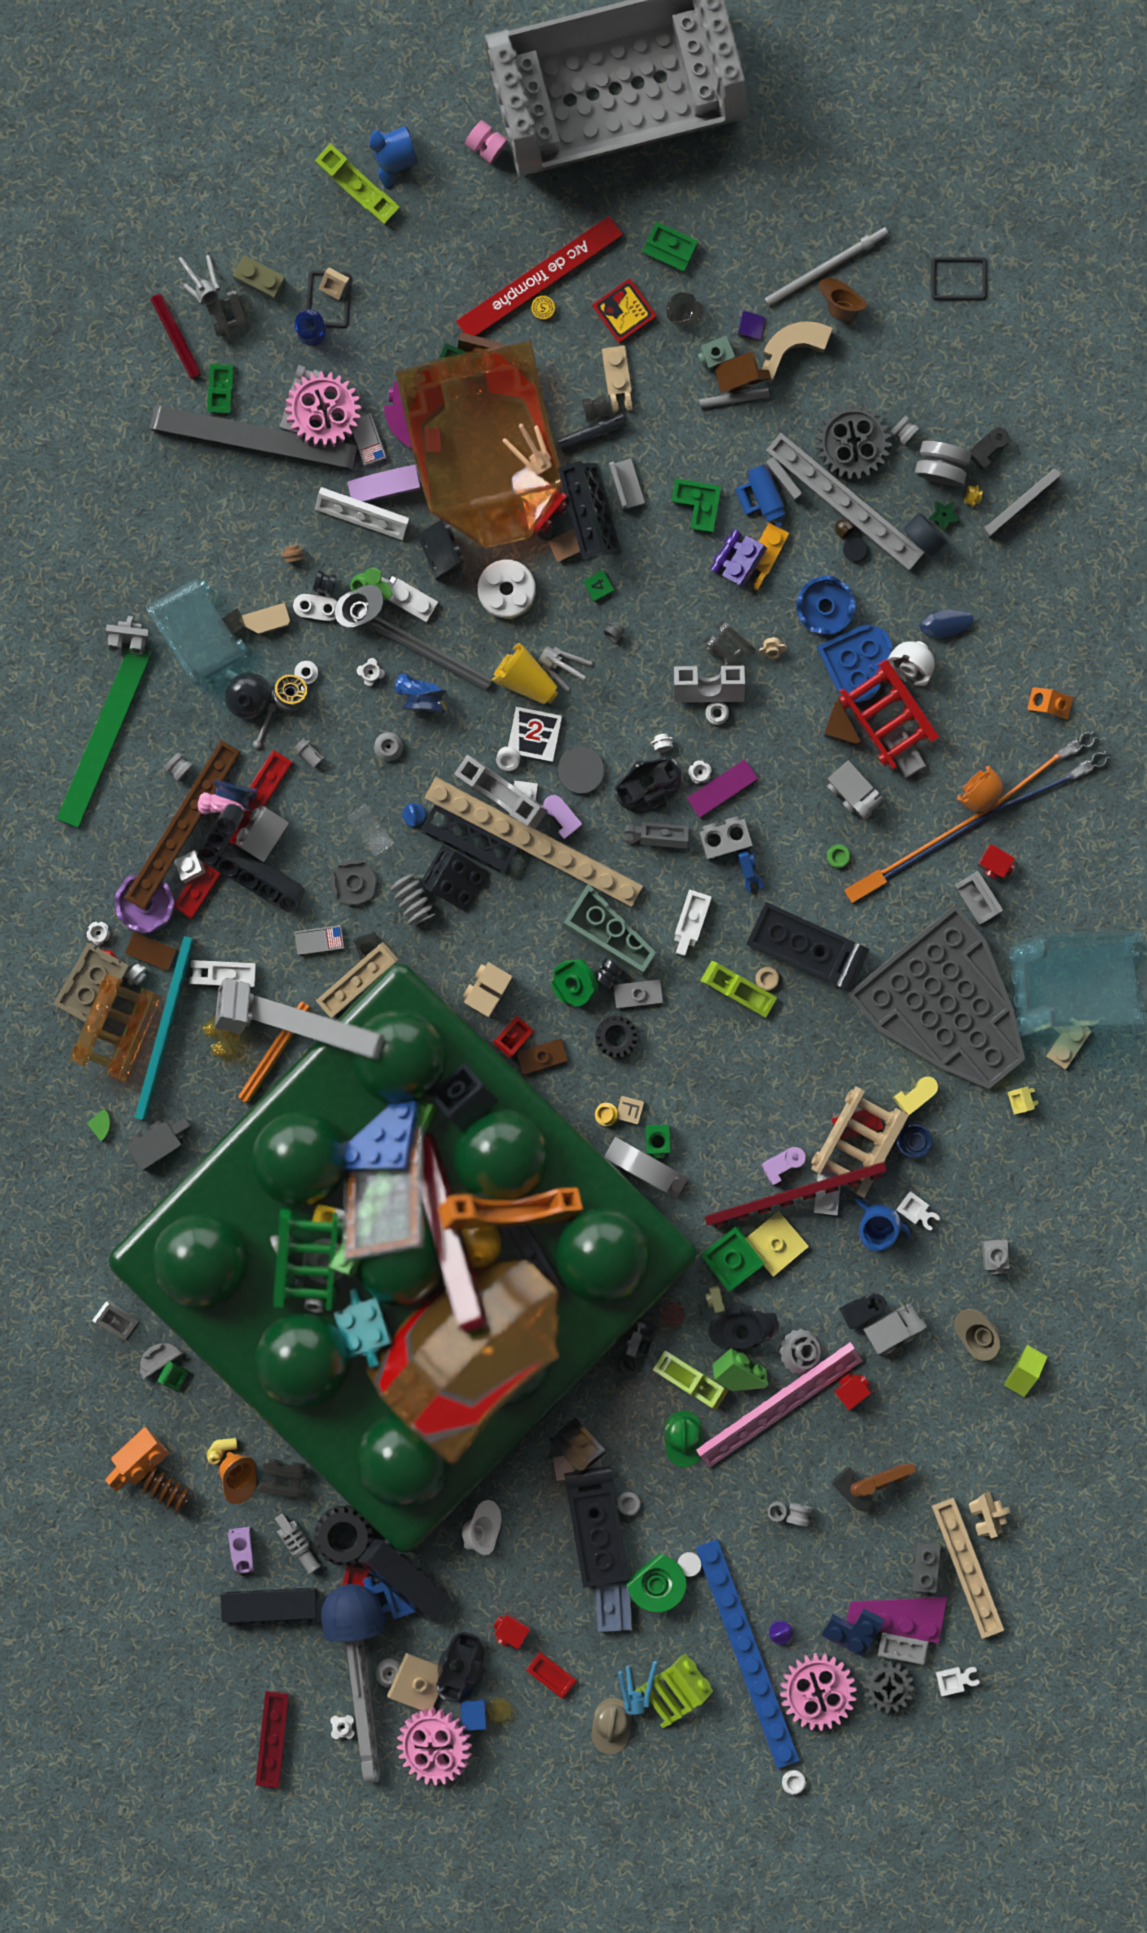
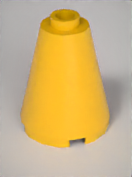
(525, 676)

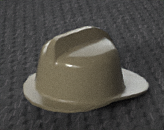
(977, 1334)
(611, 1726)

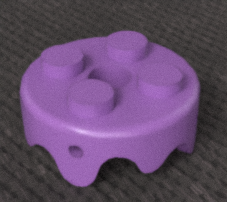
(148, 920)

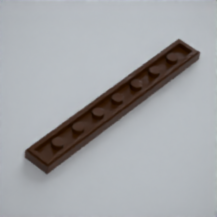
(180, 827)

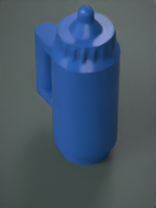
(765, 493)

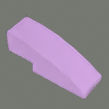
(384, 484)

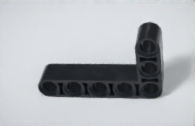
(243, 867)

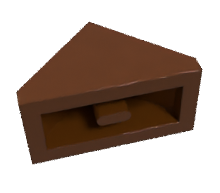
(839, 726)

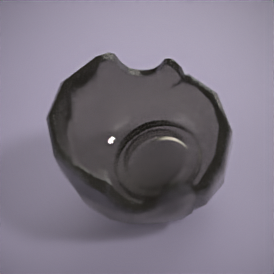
(684, 310)

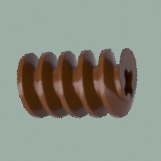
(166, 1491)

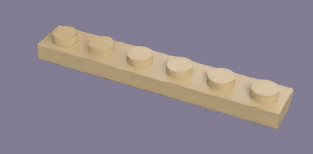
(967, 1568)

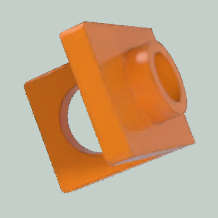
(1053, 702)

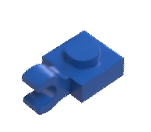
(747, 865)

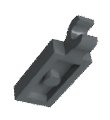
(657, 834)

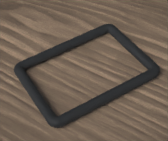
(958, 259)
(347, 300)

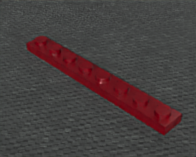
(806, 1192)

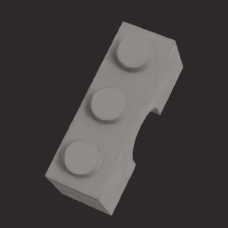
(725, 687)

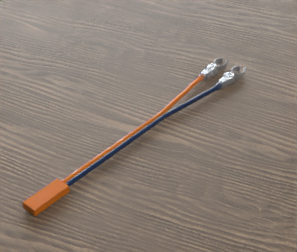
(876, 879)

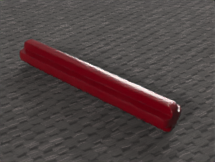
(175, 336)

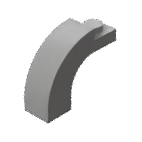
(646, 1167)

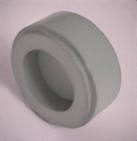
(628, 1503)

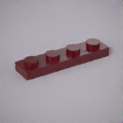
(272, 1739)

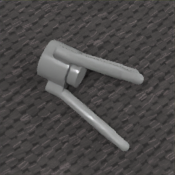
(205, 291)
(552, 659)

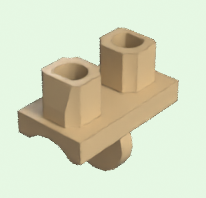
(993, 1515)

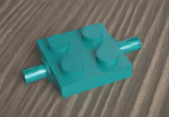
(363, 1328)

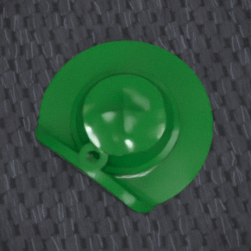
(658, 1585)

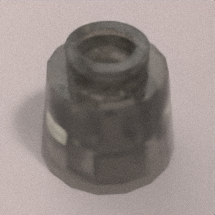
(234, 622)

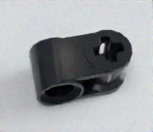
(858, 1312)

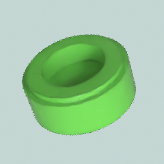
(838, 856)

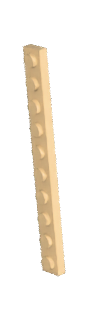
(533, 841)

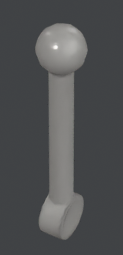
(257, 744)

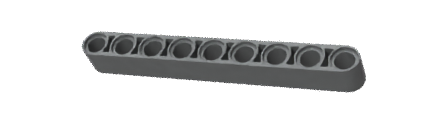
(250, 437)

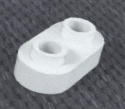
(316, 607)

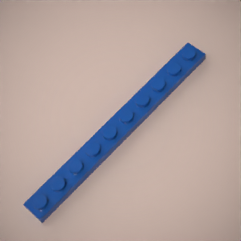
(747, 1653)

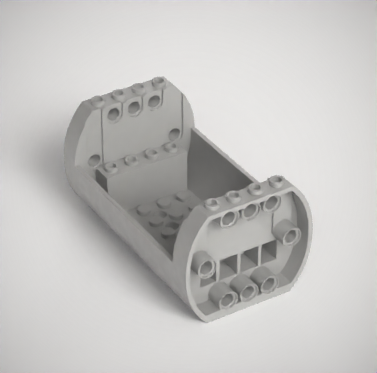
(610, 45)

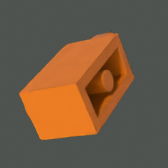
(136, 1459)

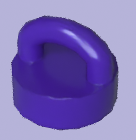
(780, 1632)

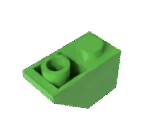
(739, 1372)

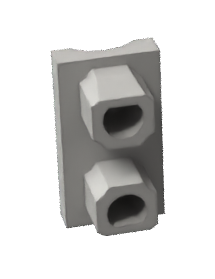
(128, 633)

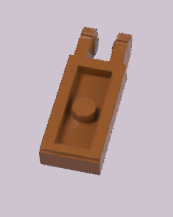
(880, 1480)

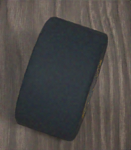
(925, 535)

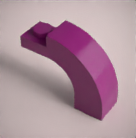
(395, 417)

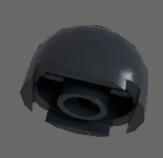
(248, 695)

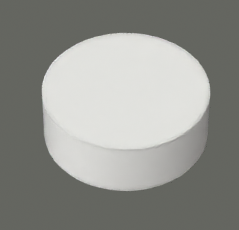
(508, 758)
(689, 1563)
(793, 1782)

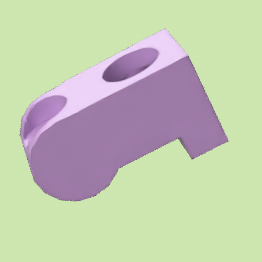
(563, 815)
(789, 1158)
(241, 1550)

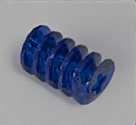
(311, 336)

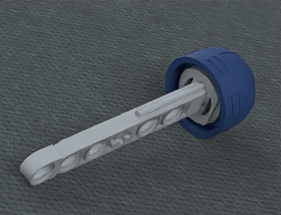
(350, 1617)

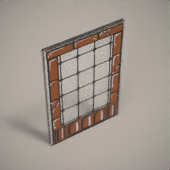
(384, 1208)

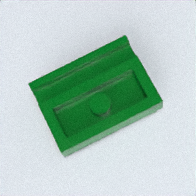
(669, 247)

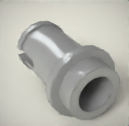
(308, 752)

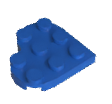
(854, 658)

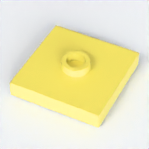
(777, 1243)

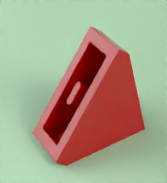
(513, 1036)

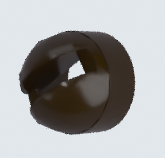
(844, 528)

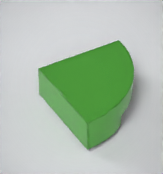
(100, 1124)

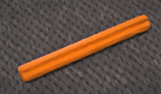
(268, 1061)

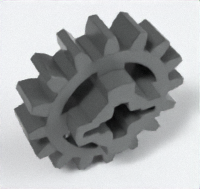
(878, 1686)

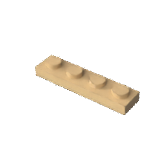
(356, 980)

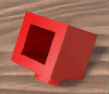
(996, 863)
(852, 1390)
(510, 1630)

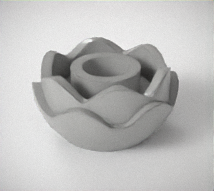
(388, 739)
(382, 1671)

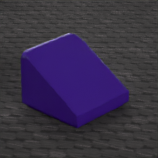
(751, 325)

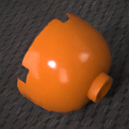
(982, 791)

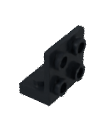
(454, 878)

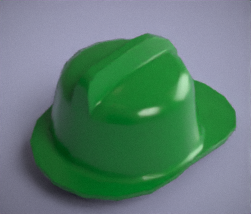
(683, 1438)

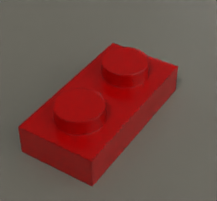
(863, 1117)

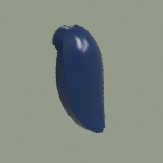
(946, 623)

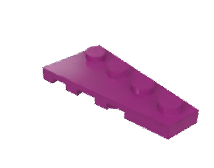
(908, 1618)

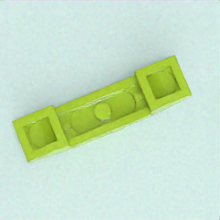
(356, 184)

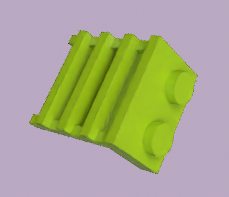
(687, 1685)

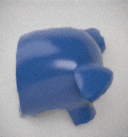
(393, 153)
(880, 1226)

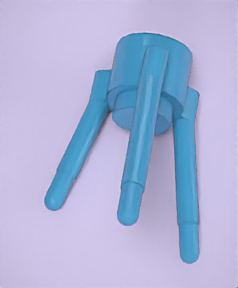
(633, 1700)

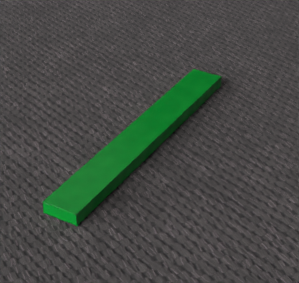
(103, 738)

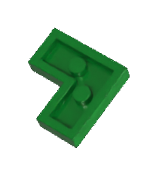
(703, 498)

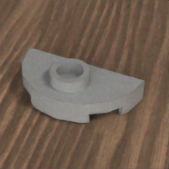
(157, 1357)

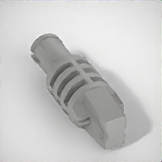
(296, 1543)

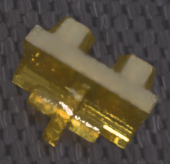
(226, 1045)

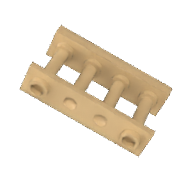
(883, 1140)

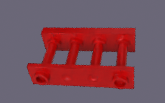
(897, 693)

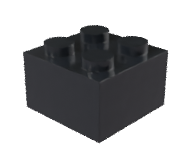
(463, 1098)

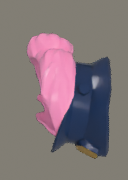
(226, 794)

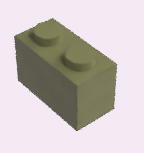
(259, 278)

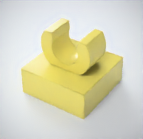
(1021, 1100)

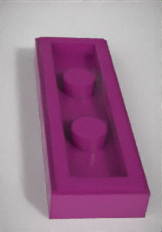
(721, 788)

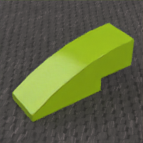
(738, 989)
(690, 1380)

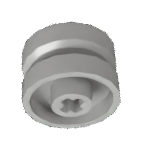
(943, 463)

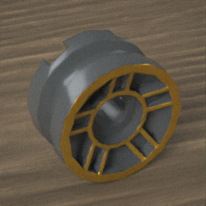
(291, 684)

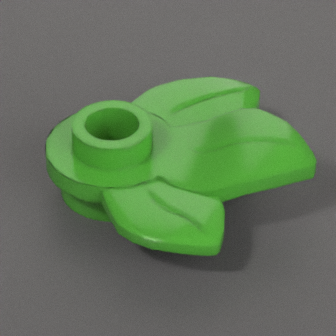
(372, 577)

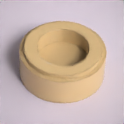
(767, 978)

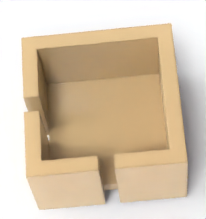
(488, 989)

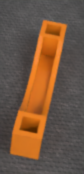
(473, 1212)

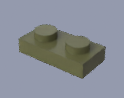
(714, 1299)

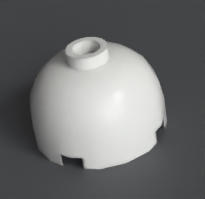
(913, 661)

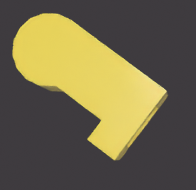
(924, 1090)

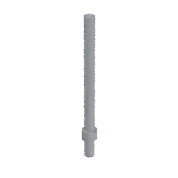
(866, 243)

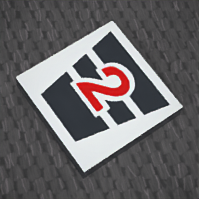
(535, 733)

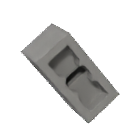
(727, 844)

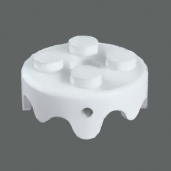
(506, 605)

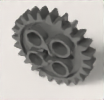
(832, 444)

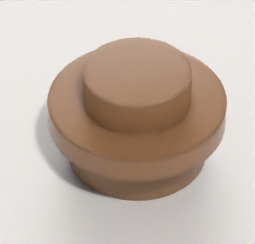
(292, 553)

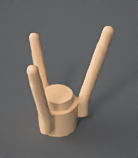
(539, 460)

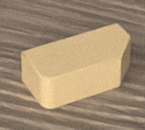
(267, 619)

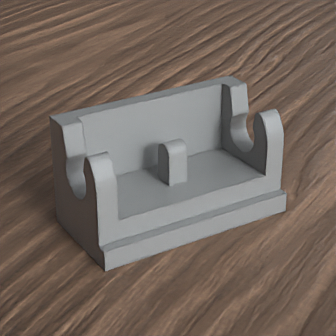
(978, 897)

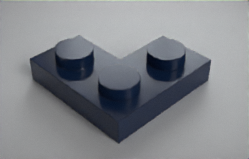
(854, 1637)

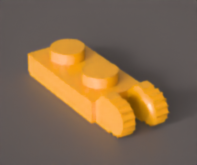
(774, 540)

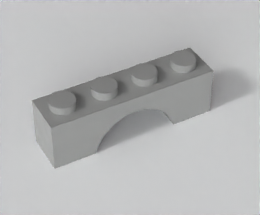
(501, 791)

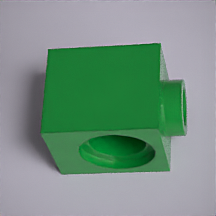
(650, 1131)

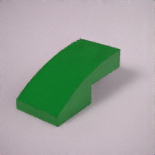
(220, 388)

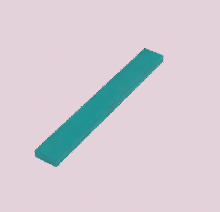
(164, 1028)

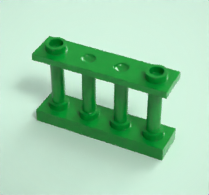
(287, 1246)

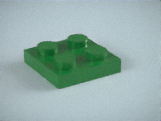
(733, 1258)

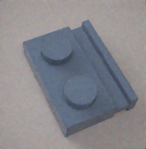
(613, 1607)

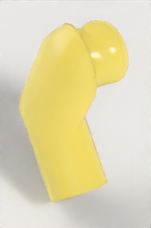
(218, 1449)

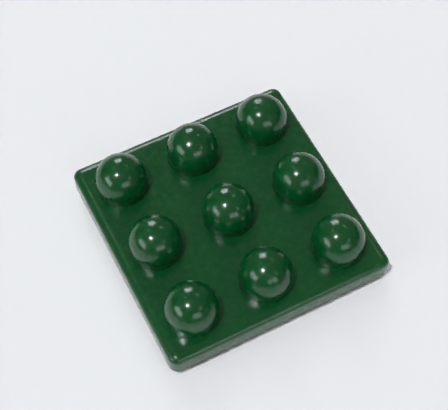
(211, 1263)

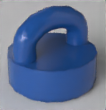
(413, 814)

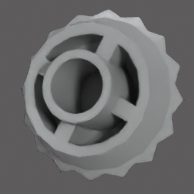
(800, 1351)

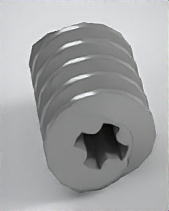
(412, 900)

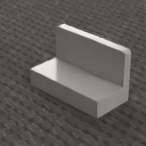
(626, 484)

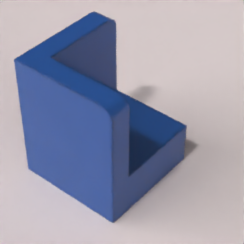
(473, 1714)

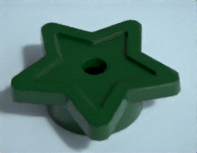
(950, 516)

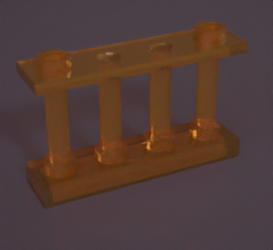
(133, 1034)

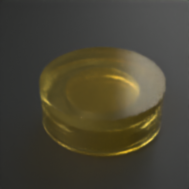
(499, 1708)

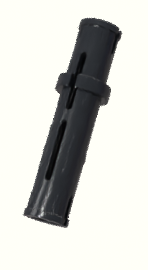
(592, 432)

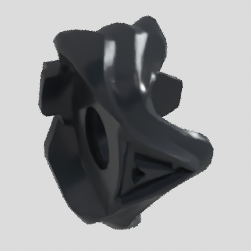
(666, 784)
(760, 1327)
(470, 1651)

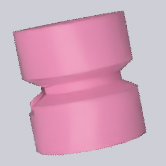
(486, 141)

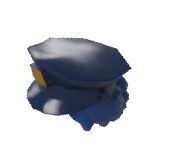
(420, 695)

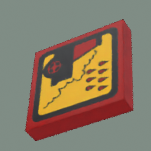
(624, 310)

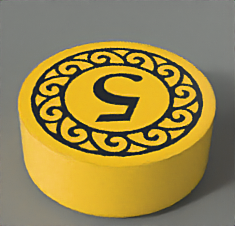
(543, 308)

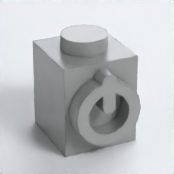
(995, 1255)

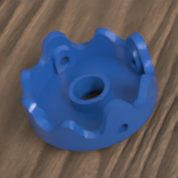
(828, 589)

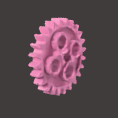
(342, 404)
(798, 1698)
(436, 1767)

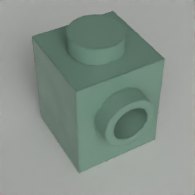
(715, 353)

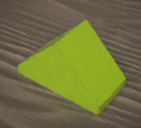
(1026, 1371)

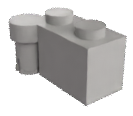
(855, 790)
(894, 1328)

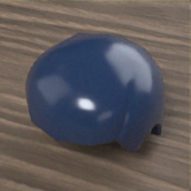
(914, 1141)

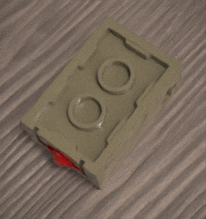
(85, 979)

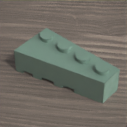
(607, 931)

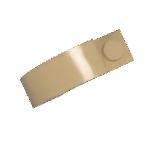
(799, 334)

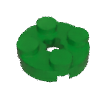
(585, 980)

